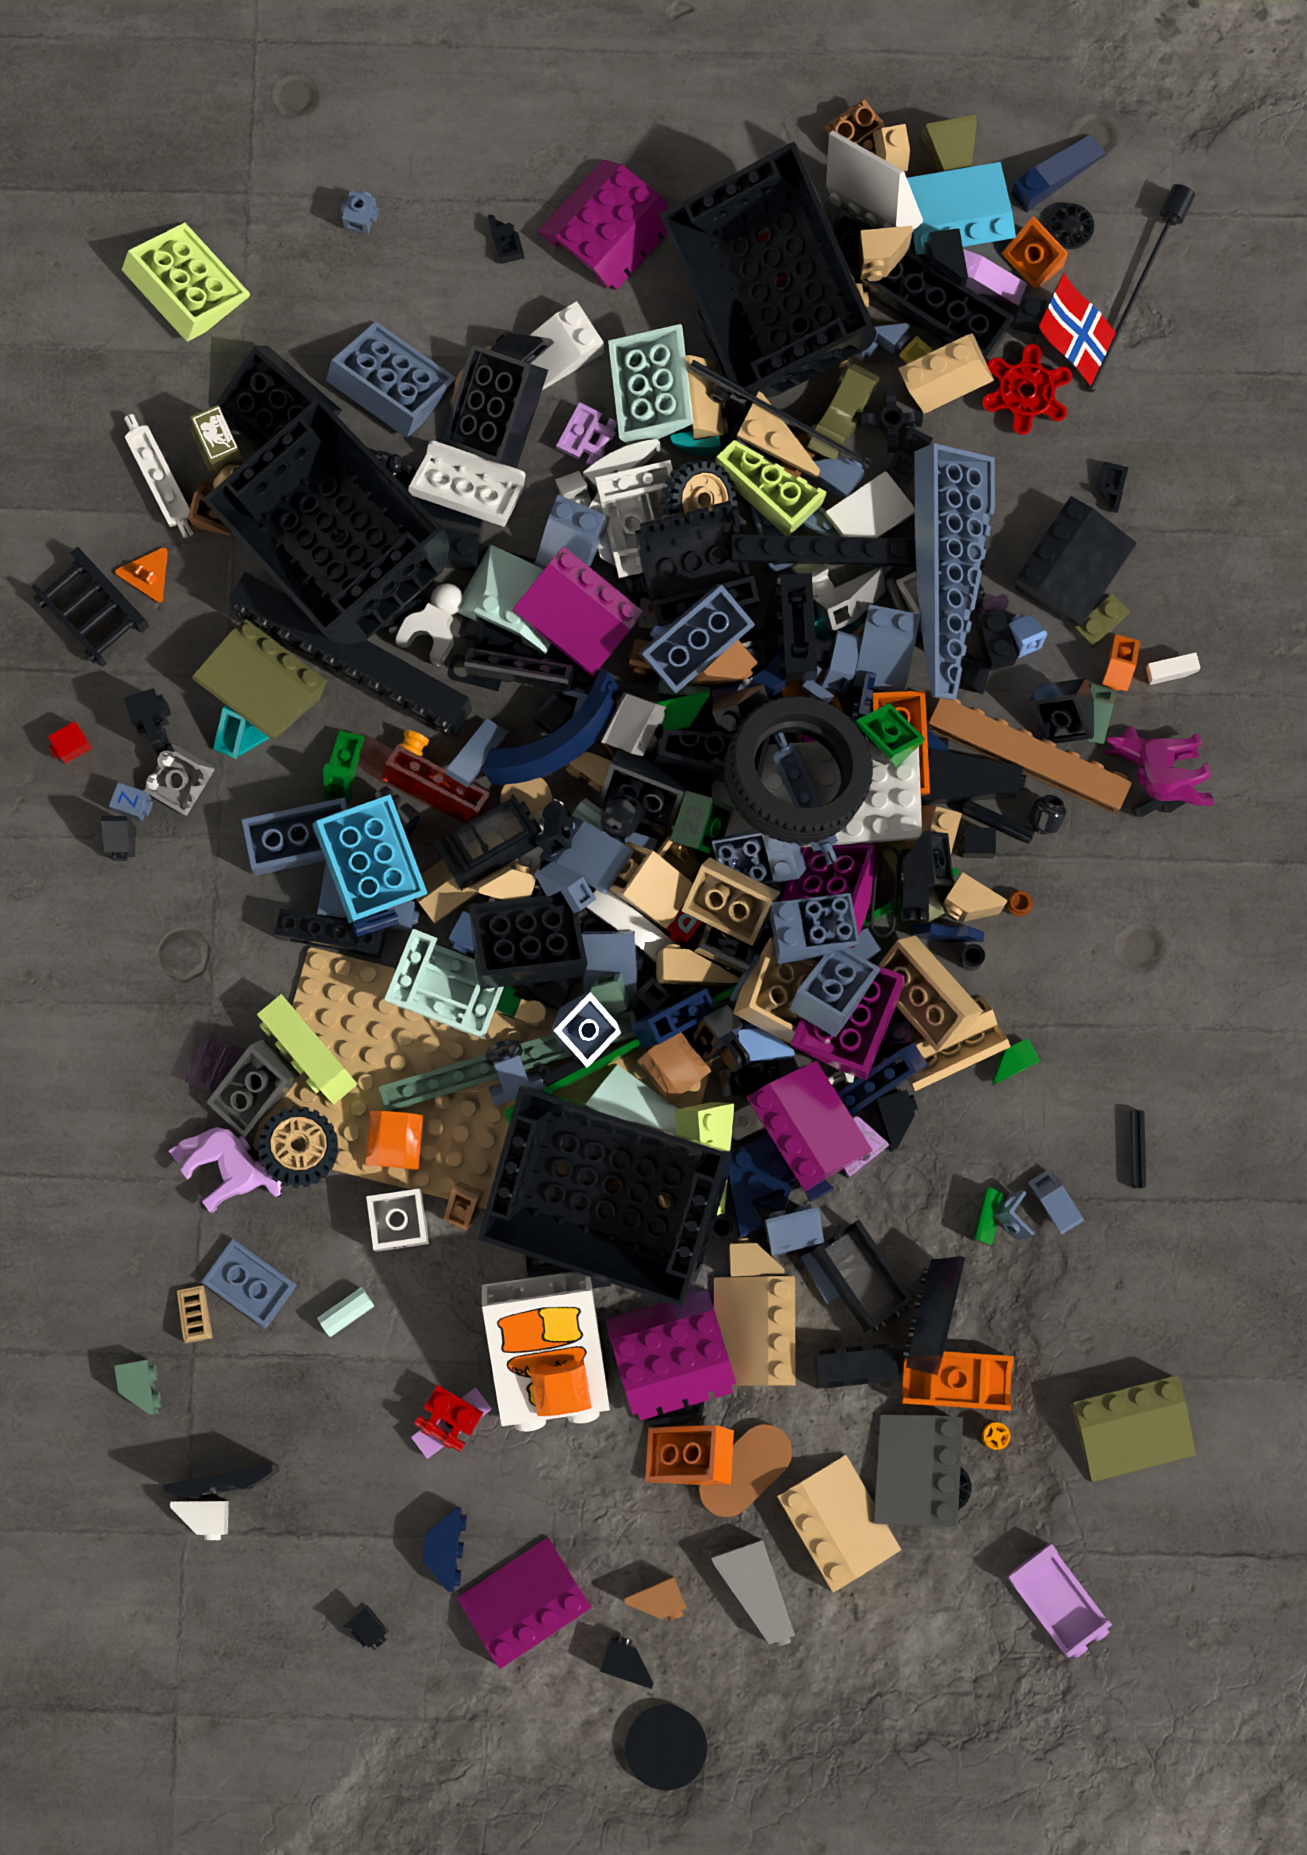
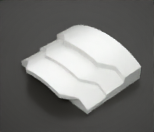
(629, 499)

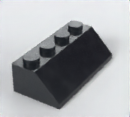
(934, 1314)

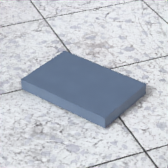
(611, 954)
(249, 1283)

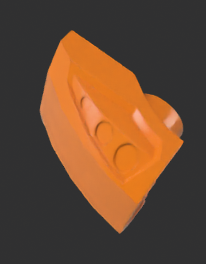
(394, 1139)
(560, 1388)

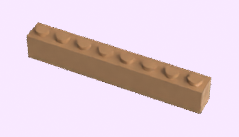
(1039, 758)

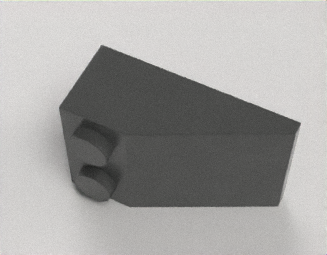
(253, 1087)

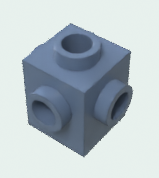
(359, 212)

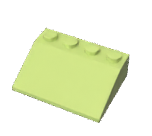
(184, 281)

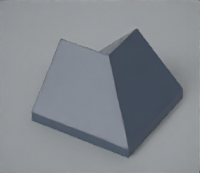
(584, 1028)

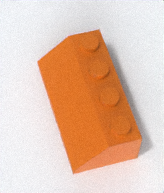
(913, 708)

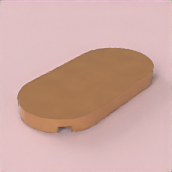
(756, 1463)

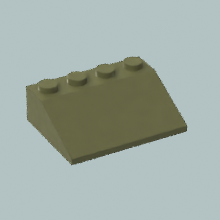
(260, 680)
(1134, 1428)

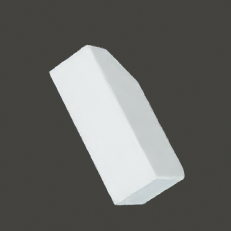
(1172, 668)

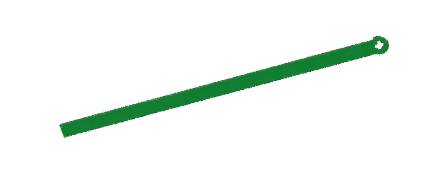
(626, 1049)

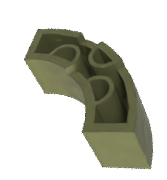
(841, 418)

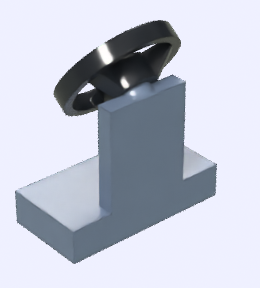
(510, 1072)

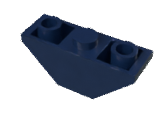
(444, 1549)

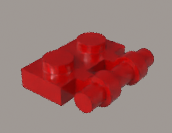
(454, 1411)

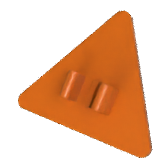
(147, 574)

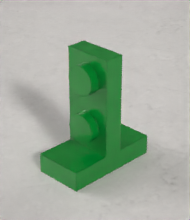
(342, 767)

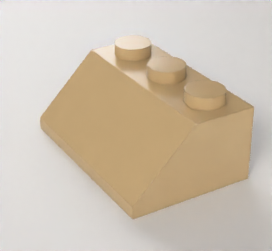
(946, 373)
(706, 412)

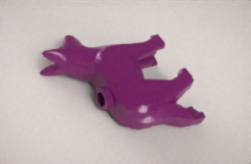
(1156, 764)

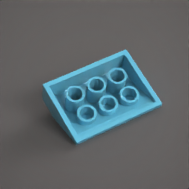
(963, 199)
(369, 858)

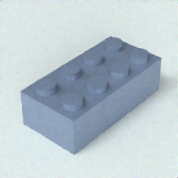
(696, 638)
(287, 836)

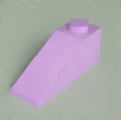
(993, 280)

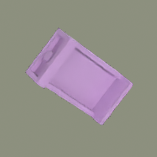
(1059, 1601)

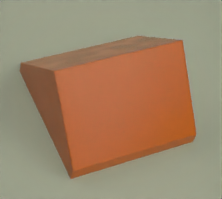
(1035, 253)

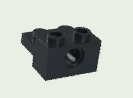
(149, 715)

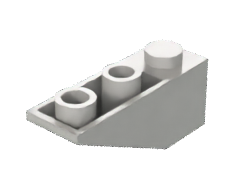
(850, 600)

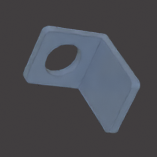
(1009, 1218)

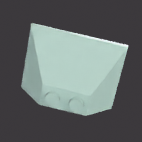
(497, 589)
(442, 986)

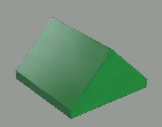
(890, 734)

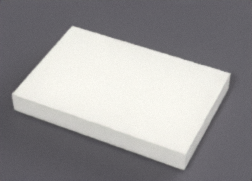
(871, 509)

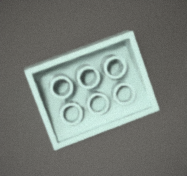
(650, 384)
(634, 1100)

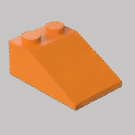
(689, 1455)

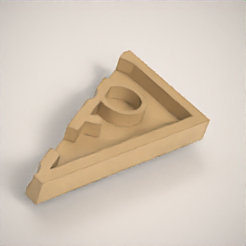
(773, 436)

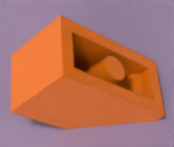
(1121, 663)

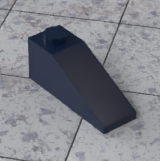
(673, 1018)

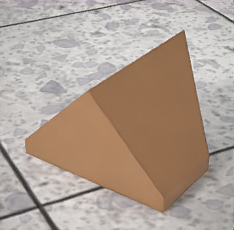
(202, 516)

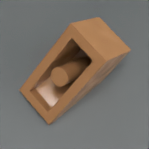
(659, 1600)

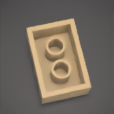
(730, 901)

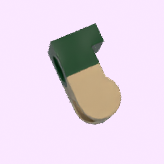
(527, 1012)

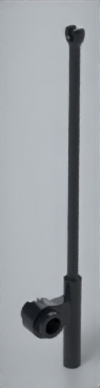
(724, 388)

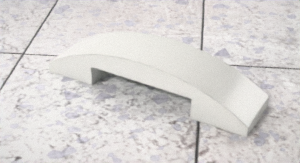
(625, 918)

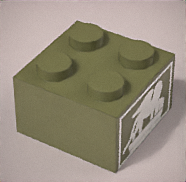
(214, 440)

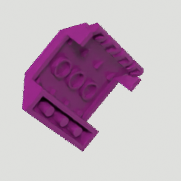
(608, 223)
(671, 1355)

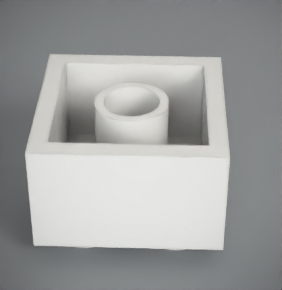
(397, 1220)

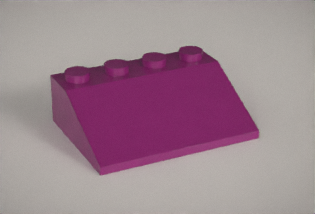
(577, 611)
(849, 874)
(861, 1036)
(809, 1125)
(524, 1603)

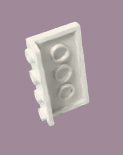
(468, 483)

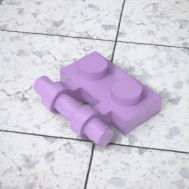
(580, 430)

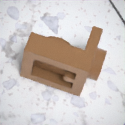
(637, 663)

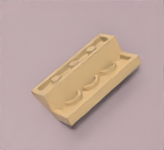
(443, 892)
(975, 1044)

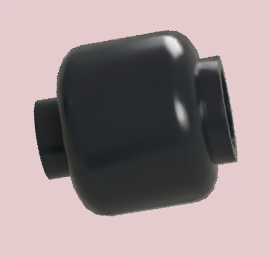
(1047, 814)

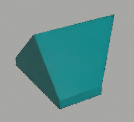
(236, 734)

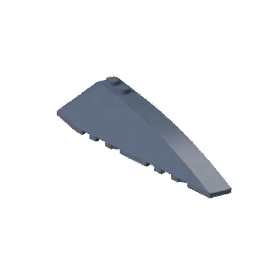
(950, 533)

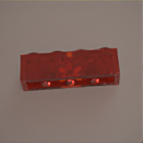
(433, 786)

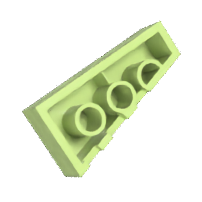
(769, 488)
(307, 1050)
(708, 1124)

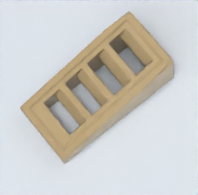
(205, 1322)

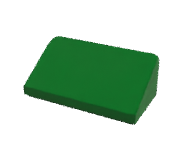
(986, 1221)

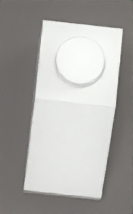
(204, 1517)

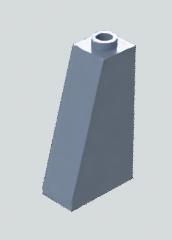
(331, 906)

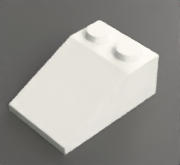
(574, 343)

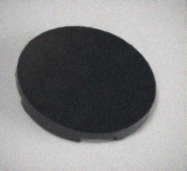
(666, 1747)

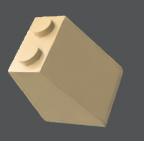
(651, 886)

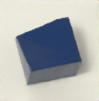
(936, 742)

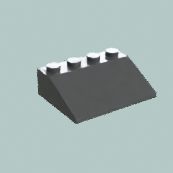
(918, 1471)

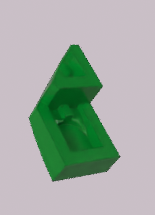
(1014, 1060)

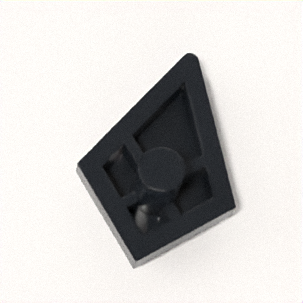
(973, 674)

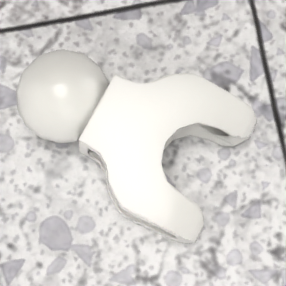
(434, 621)

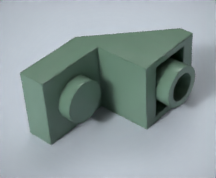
(1103, 706)

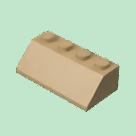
(930, 994)

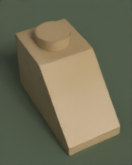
(893, 146)
(508, 883)
(751, 1260)

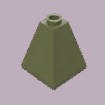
(950, 142)

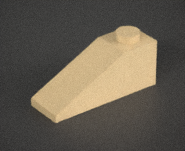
(686, 967)

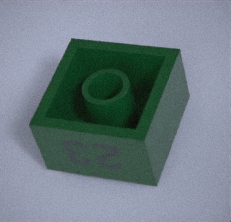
(700, 822)

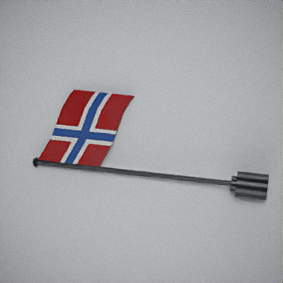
(1078, 327)

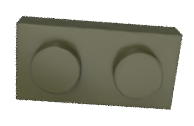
(1102, 620)

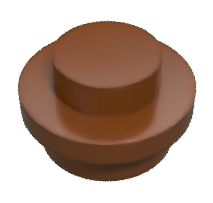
(1019, 903)

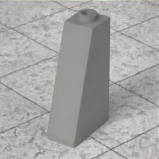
(755, 1586)

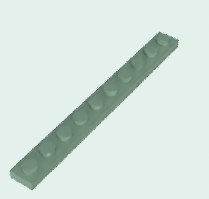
(479, 1071)

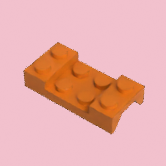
(962, 1382)

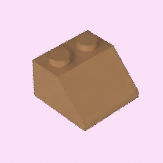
(727, 669)

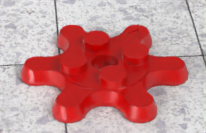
(1027, 373)

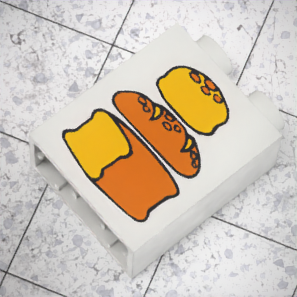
(540, 1324)

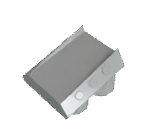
(634, 725)
(178, 778)

